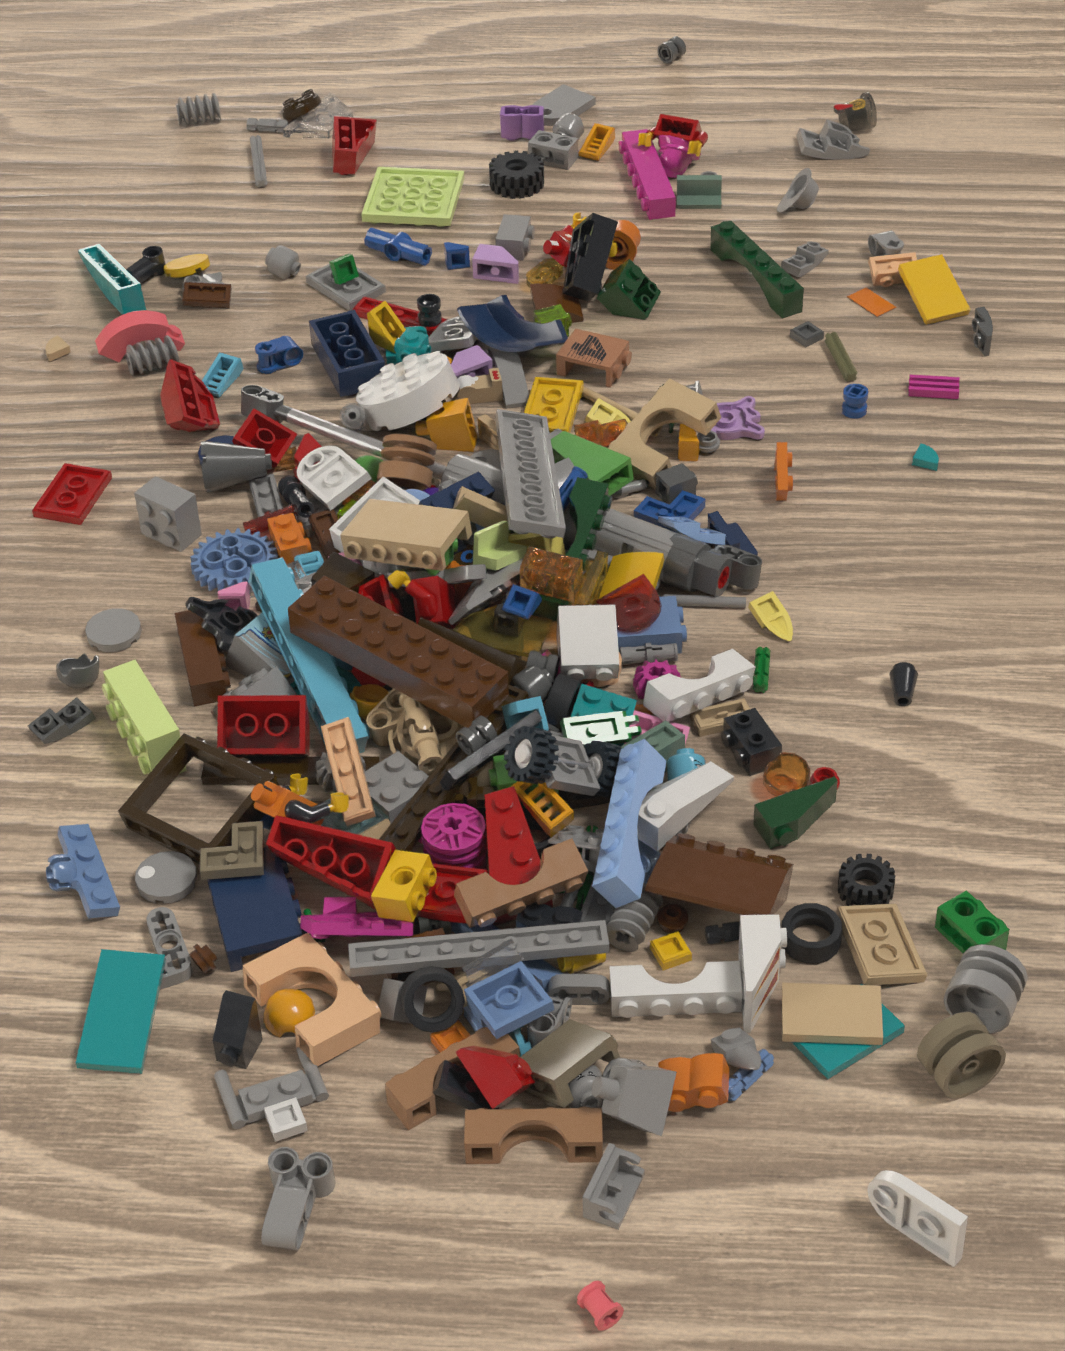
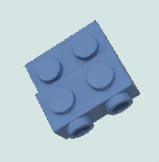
(508, 1000)

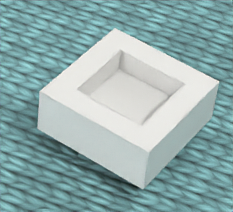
(285, 1119)

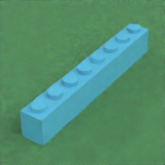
(309, 665)

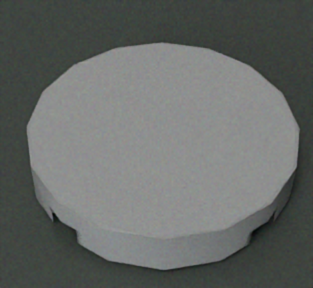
(113, 630)

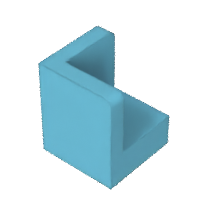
(520, 709)

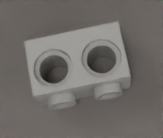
(554, 149)

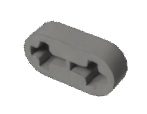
(582, 988)

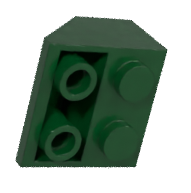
(629, 292)

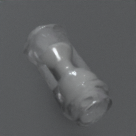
(353, 417)

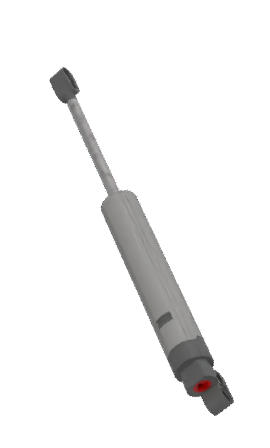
(687, 561)

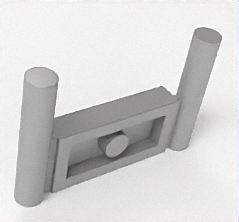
(252, 1100)

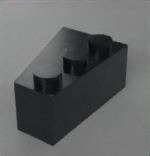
(588, 256)

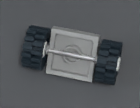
(562, 762)

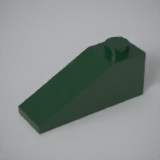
(793, 813)

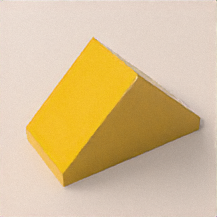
(384, 326)

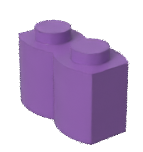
(521, 121)

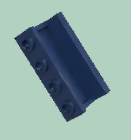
(256, 911)

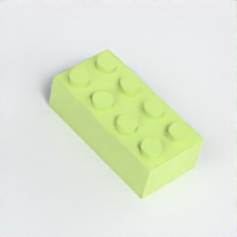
(139, 714)

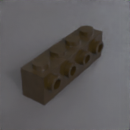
(499, 658)

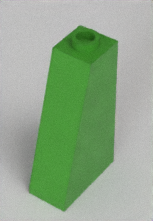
(597, 461)

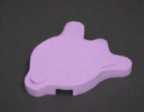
(739, 420)

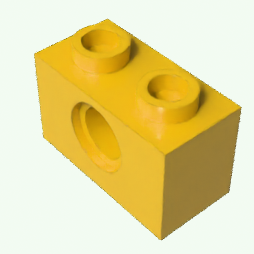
(404, 886)

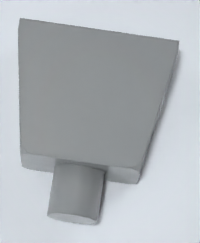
(636, 1095)

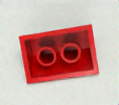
(263, 725)

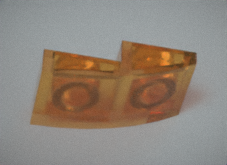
(600, 433)

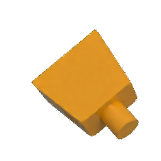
(451, 426)

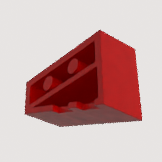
(351, 143)

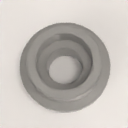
(709, 442)

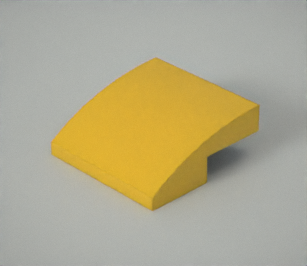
(630, 566)

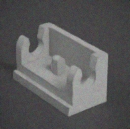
(612, 1187)

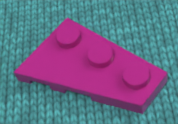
(354, 925)

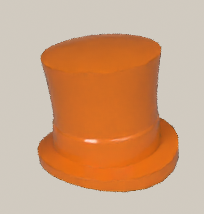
(627, 239)

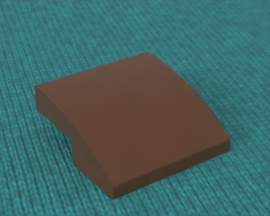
(550, 295)

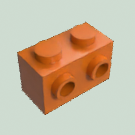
(288, 537)

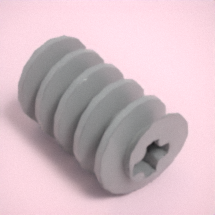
(198, 108)
(151, 354)
(633, 921)

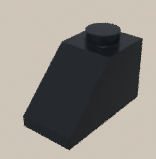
(237, 1030)

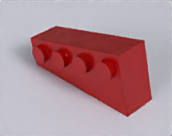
(510, 843)

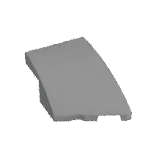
(833, 142)

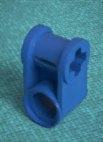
(278, 353)

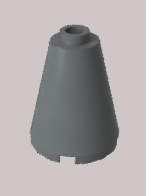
(231, 464)

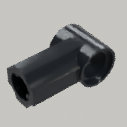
(149, 265)

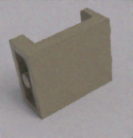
(564, 1057)

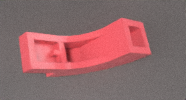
(134, 328)

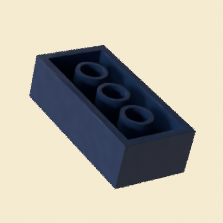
(345, 351)

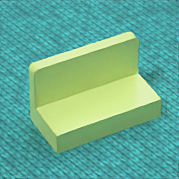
(493, 548)

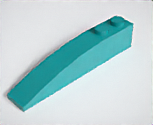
(113, 279)

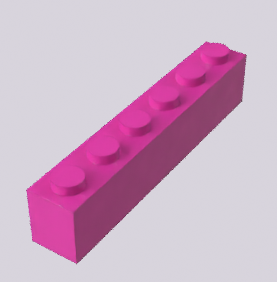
(647, 176)

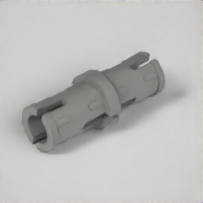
(649, 653)

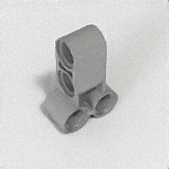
(294, 1195)

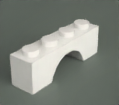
(675, 697)
(712, 991)

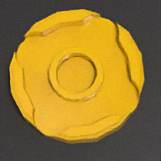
(186, 265)

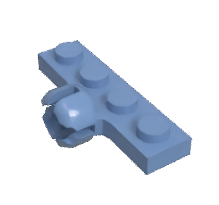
(82, 870)

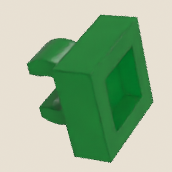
(344, 269)

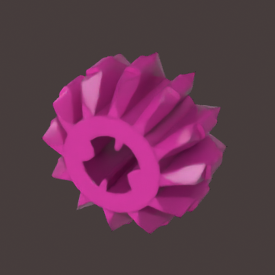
(649, 672)

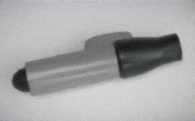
(631, 487)

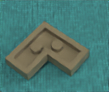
(240, 859)

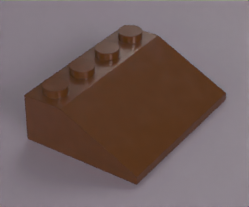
(721, 876)

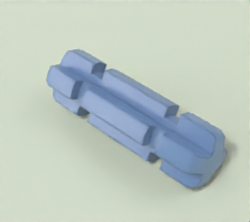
(745, 1078)

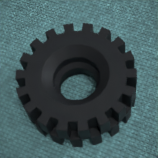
(516, 174)

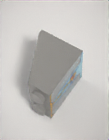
(256, 649)

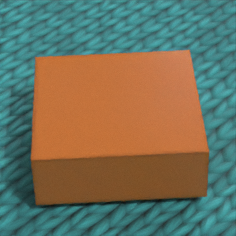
(445, 1038)

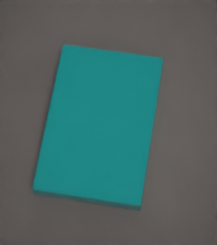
(835, 1057)

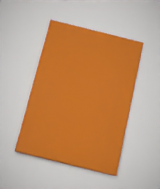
(871, 301)

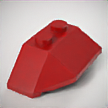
(187, 400)

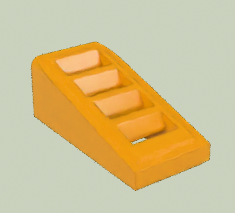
(599, 134)
(688, 444)
(559, 806)

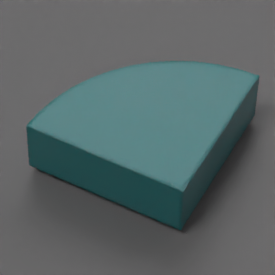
(926, 457)

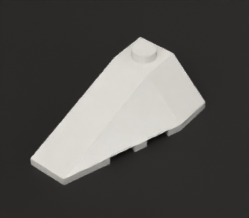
(677, 802)

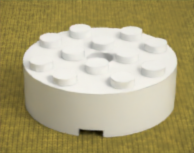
(407, 390)

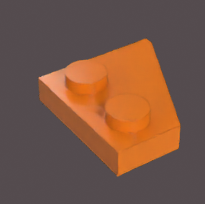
(782, 481)

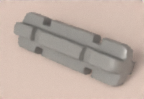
(266, 125)

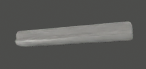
(258, 161)

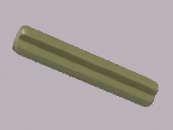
(841, 356)

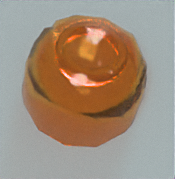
(786, 774)

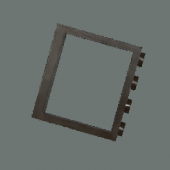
(135, 808)

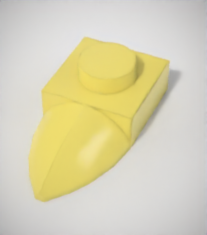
(604, 413)
(772, 615)

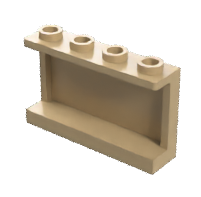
(404, 533)

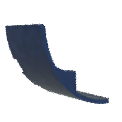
(506, 330)

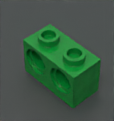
(969, 923)

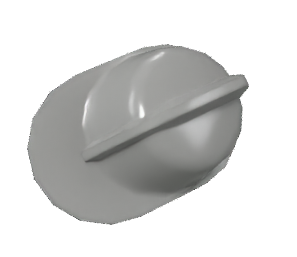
(801, 192)

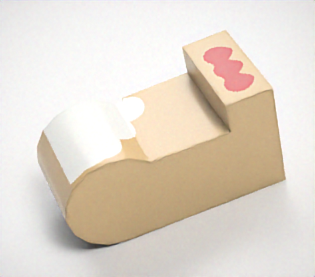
(481, 388)

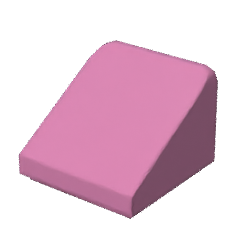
(236, 595)

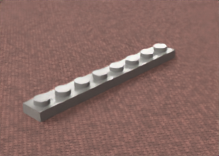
(463, 948)

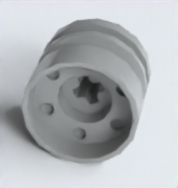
(988, 985)

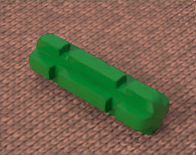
(761, 672)

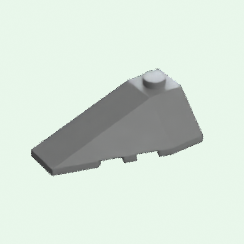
(487, 591)

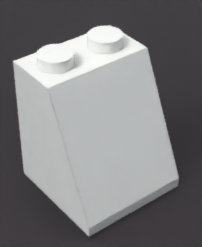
(588, 642)

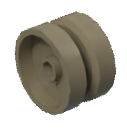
(961, 1055)

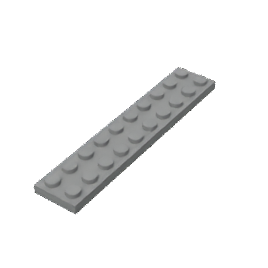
(529, 474)

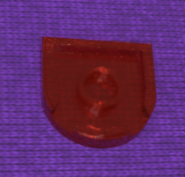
(635, 604)

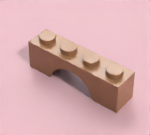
(485, 899)
(411, 1092)
(495, 1131)

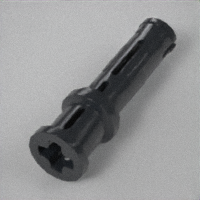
(295, 494)

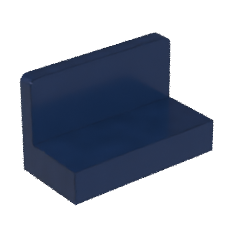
(734, 534)

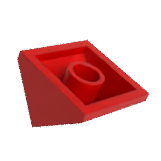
(265, 433)

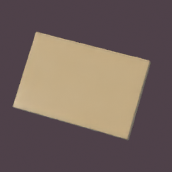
(881, 944)
(832, 1013)

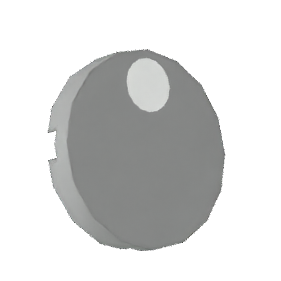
(166, 877)

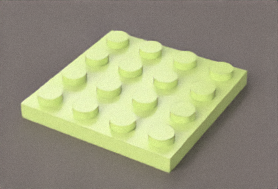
(413, 196)

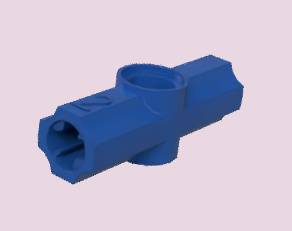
(398, 246)

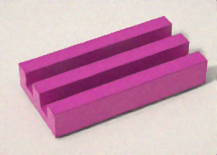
(933, 386)

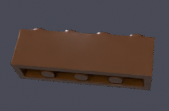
(201, 659)

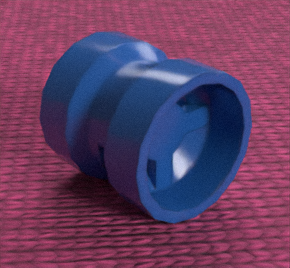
(855, 401)

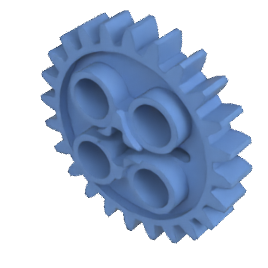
(229, 558)

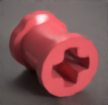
(600, 1305)

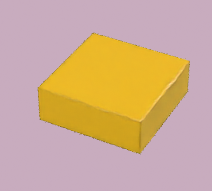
(670, 950)

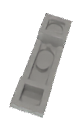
(513, 378)

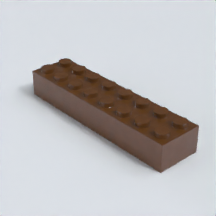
(398, 652)

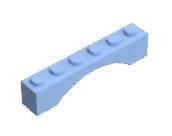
(619, 866)

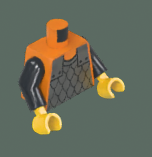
(288, 803)

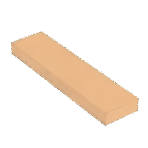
(348, 770)

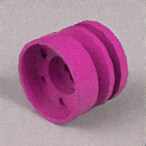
(455, 836)

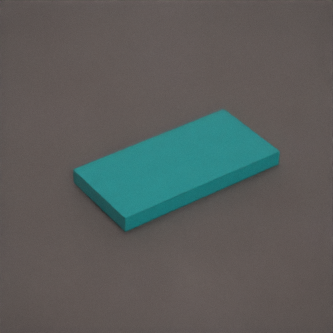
(121, 1011)

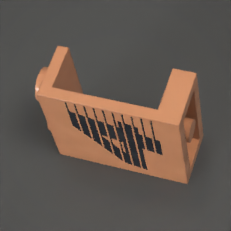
(596, 352)

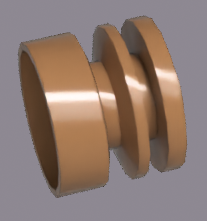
(407, 461)

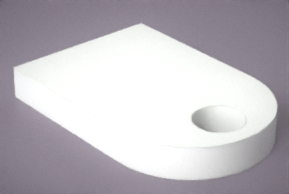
(332, 477)
(919, 1215)

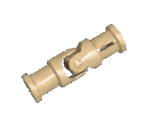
(421, 733)

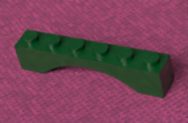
(779, 288)
(587, 505)

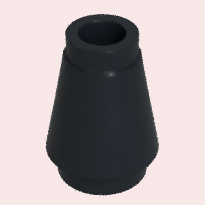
(903, 682)

